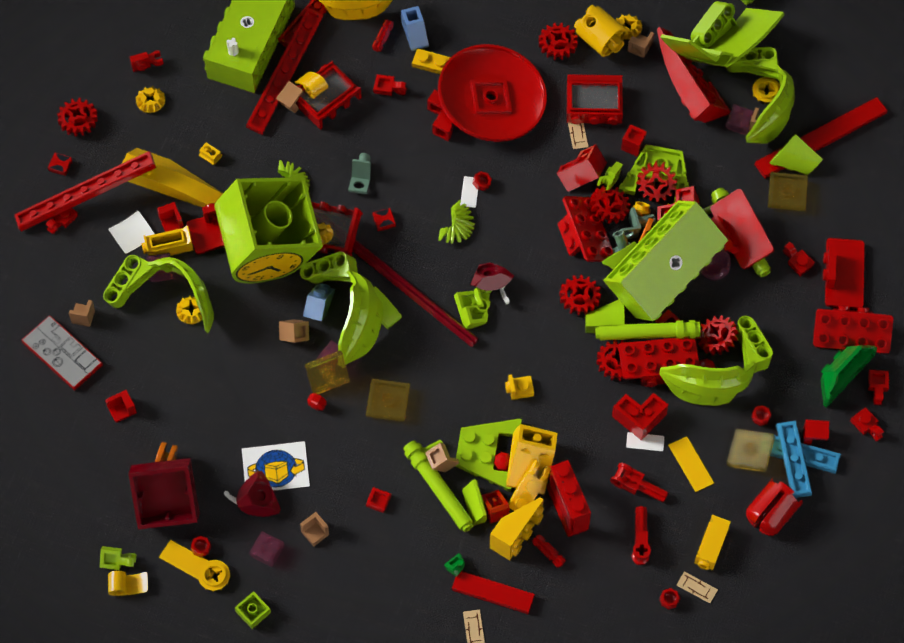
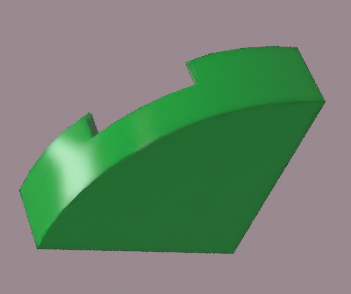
(455, 564)

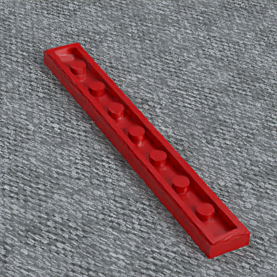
(284, 71)
(830, 132)
(85, 191)

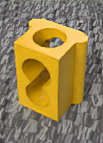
(204, 153)

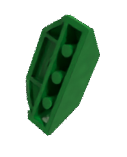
(844, 370)

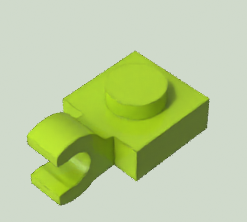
(611, 175)
(113, 558)

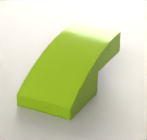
(390, 313)

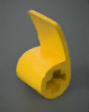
(313, 84)
(122, 584)

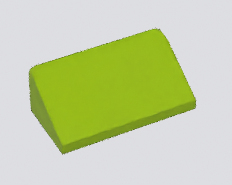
(474, 503)

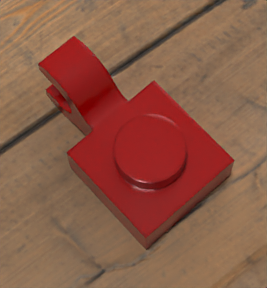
(143, 60)
(386, 85)
(64, 219)
(799, 261)
(878, 382)
(867, 422)

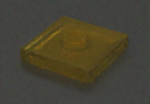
(787, 191)
(327, 372)
(388, 400)
(750, 450)

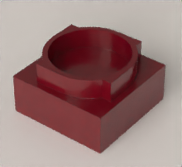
(164, 493)

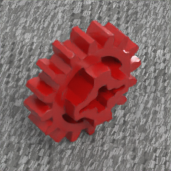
(558, 41)
(77, 117)
(664, 181)
(618, 204)
(580, 295)
(724, 328)
(608, 361)

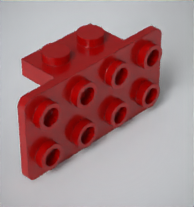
(742, 229)
(583, 230)
(206, 231)
(844, 273)
(848, 327)
(646, 358)

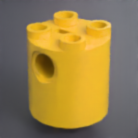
(601, 31)

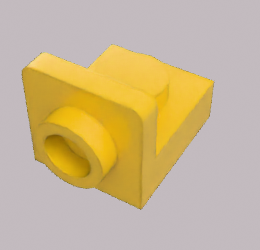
(519, 387)

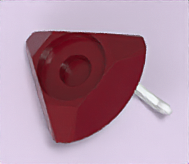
(492, 277)
(256, 496)

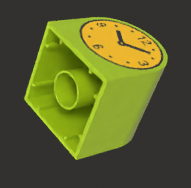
(267, 227)

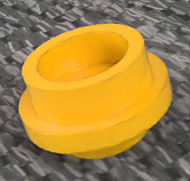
(642, 208)

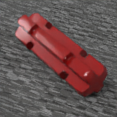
(383, 35)
(549, 551)

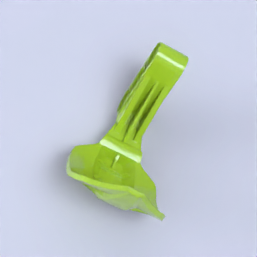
(773, 119)
(145, 270)
(365, 307)
(721, 385)

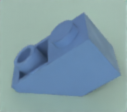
(414, 28)
(318, 302)

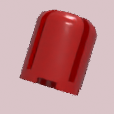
(772, 507)

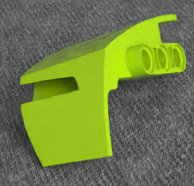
(720, 38)

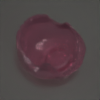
(718, 267)

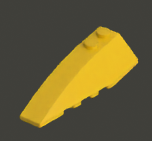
(174, 181)

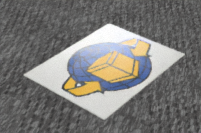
(282, 464)

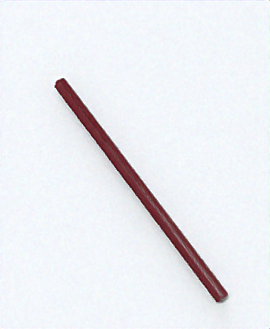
(414, 294)

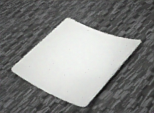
(131, 231)

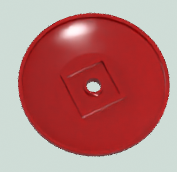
(494, 71)

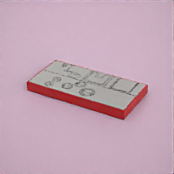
(62, 352)

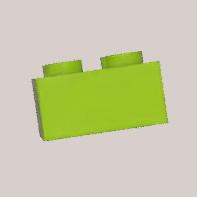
(252, 610)

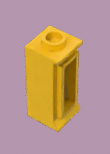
(173, 248)
(712, 543)

